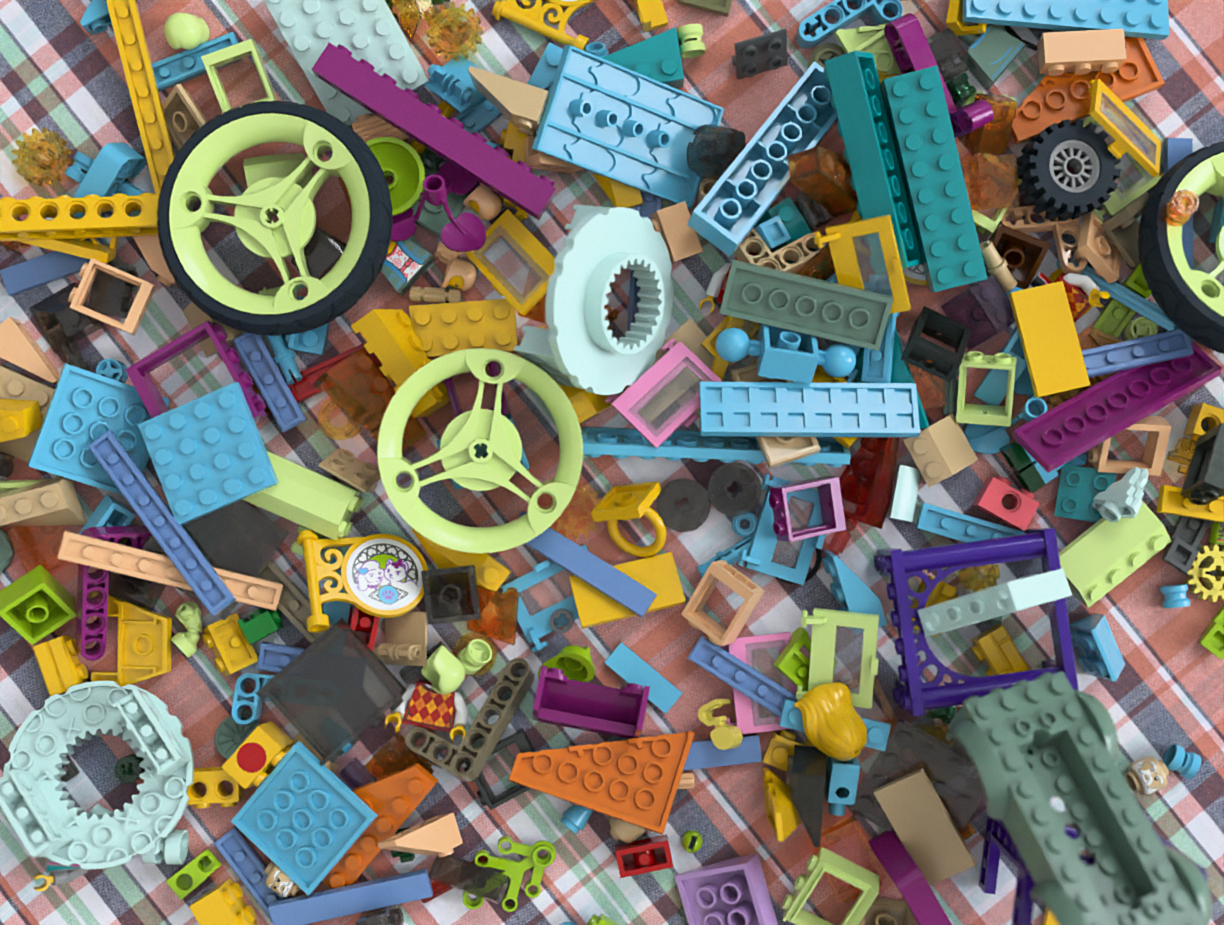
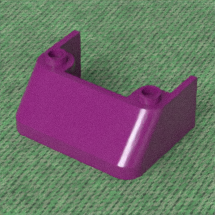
(590, 705)

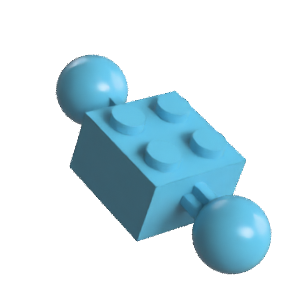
(785, 353)

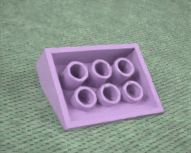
(727, 893)

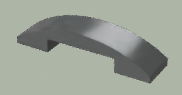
(1185, 540)

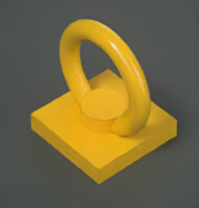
(627, 503)

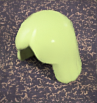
(186, 31)
(444, 671)

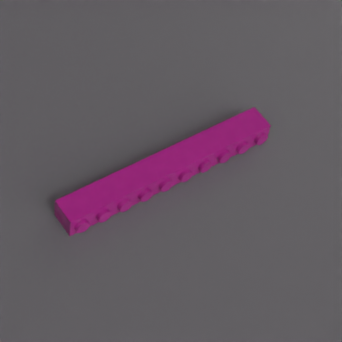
(434, 130)

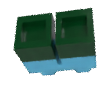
(1026, 468)

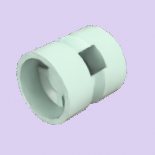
(171, 849)

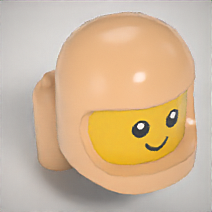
(484, 202)
(458, 273)

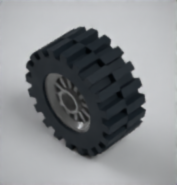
(1056, 148)

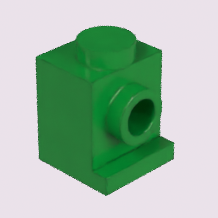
(261, 624)

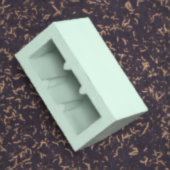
(904, 493)

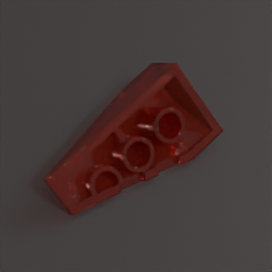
(869, 480)

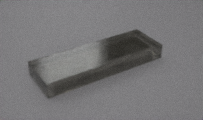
(469, 878)

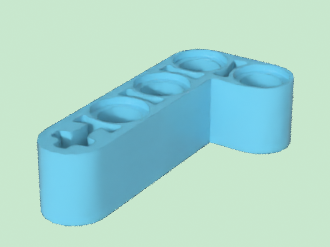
(844, 17)
(109, 170)
(243, 699)

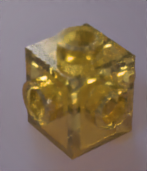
(970, 578)

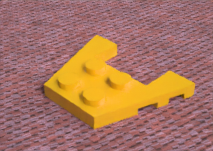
(142, 643)

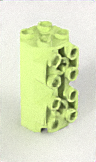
(309, 498)

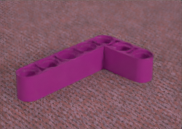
(914, 53)
(99, 581)
(908, 879)

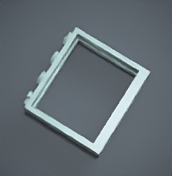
(994, 602)

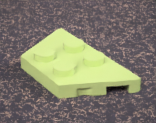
(870, 40)

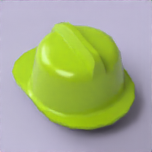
(575, 663)

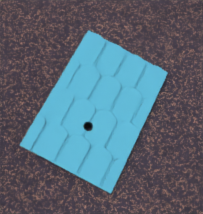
(623, 126)

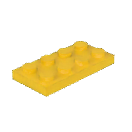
(465, 326)

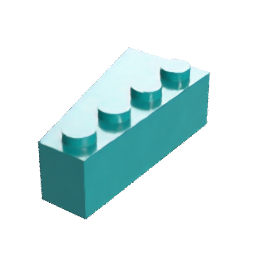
(654, 58)

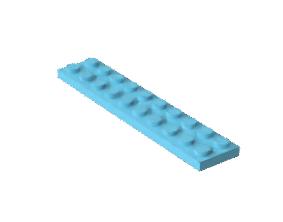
(689, 444)

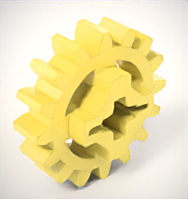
(1212, 585)

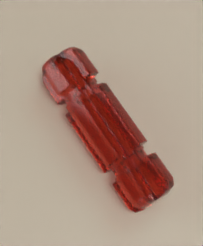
(841, 538)

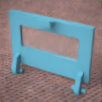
(782, 558)
(539, 596)

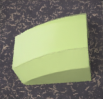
(274, 166)

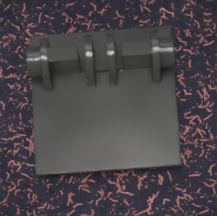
(760, 54)

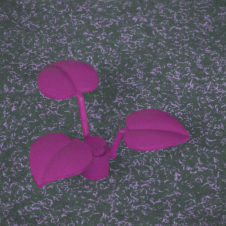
(460, 235)

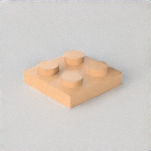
(1098, 248)

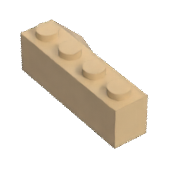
(42, 504)

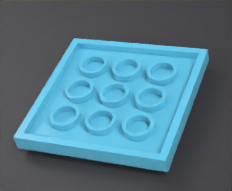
(81, 412)
(208, 453)
(304, 818)

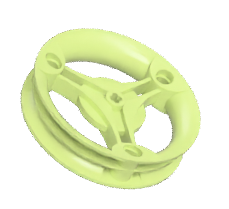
(475, 471)

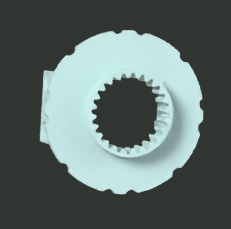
(578, 345)
(33, 783)

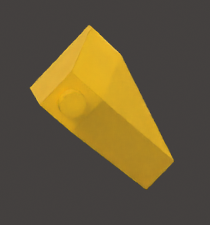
(488, 570)

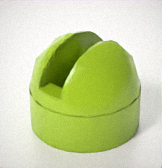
(686, 839)

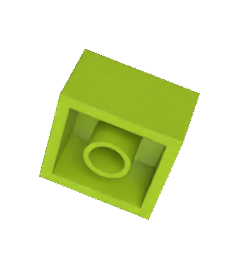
(36, 604)

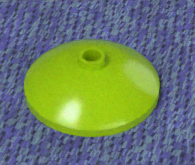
(404, 166)

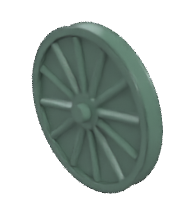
(231, 735)

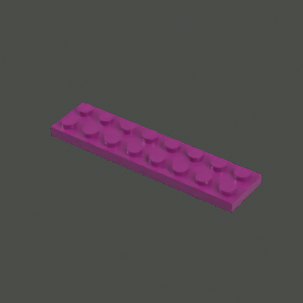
(1112, 407)

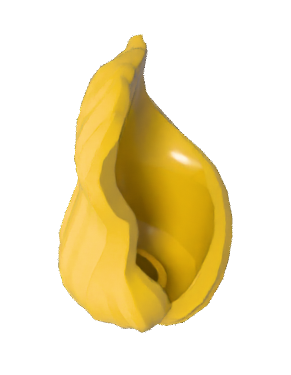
(832, 721)

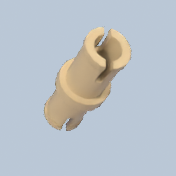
(997, 266)

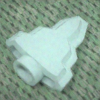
(1123, 496)

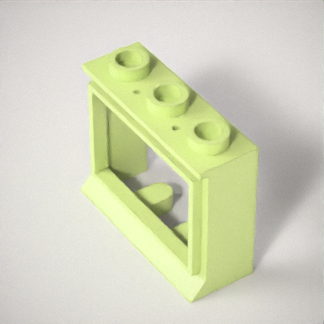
(841, 868)

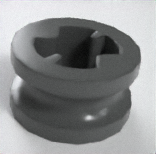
(556, 614)

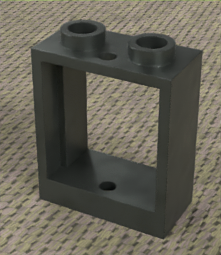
(919, 350)
(1206, 470)
(485, 793)

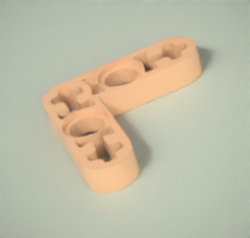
(1058, 227)

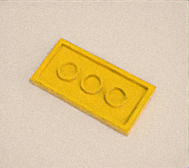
(1049, 339)
(653, 572)

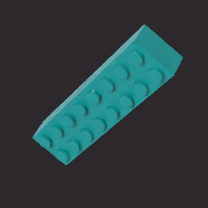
(871, 148)
(933, 179)

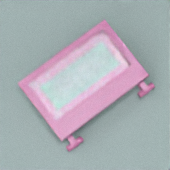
(665, 394)
(760, 654)

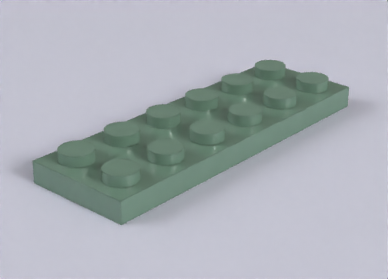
(806, 305)

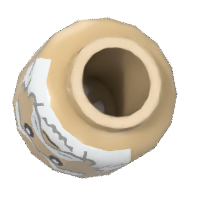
(1147, 775)
(279, 881)

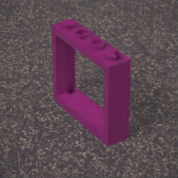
(148, 391)

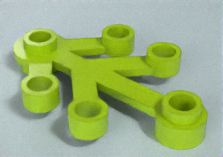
(515, 869)

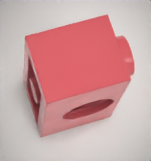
(990, 501)

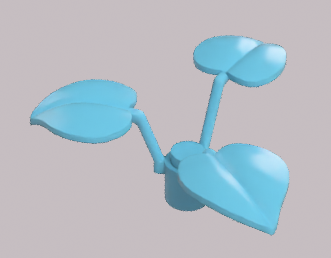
(990, 438)

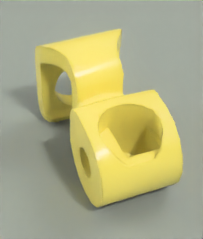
(724, 735)

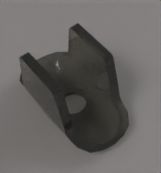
(321, 253)

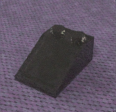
(807, 780)

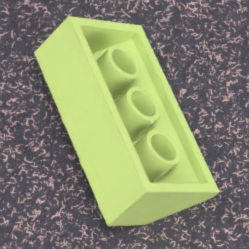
(1111, 553)

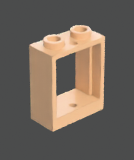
(139, 306)
(1154, 450)
(738, 583)

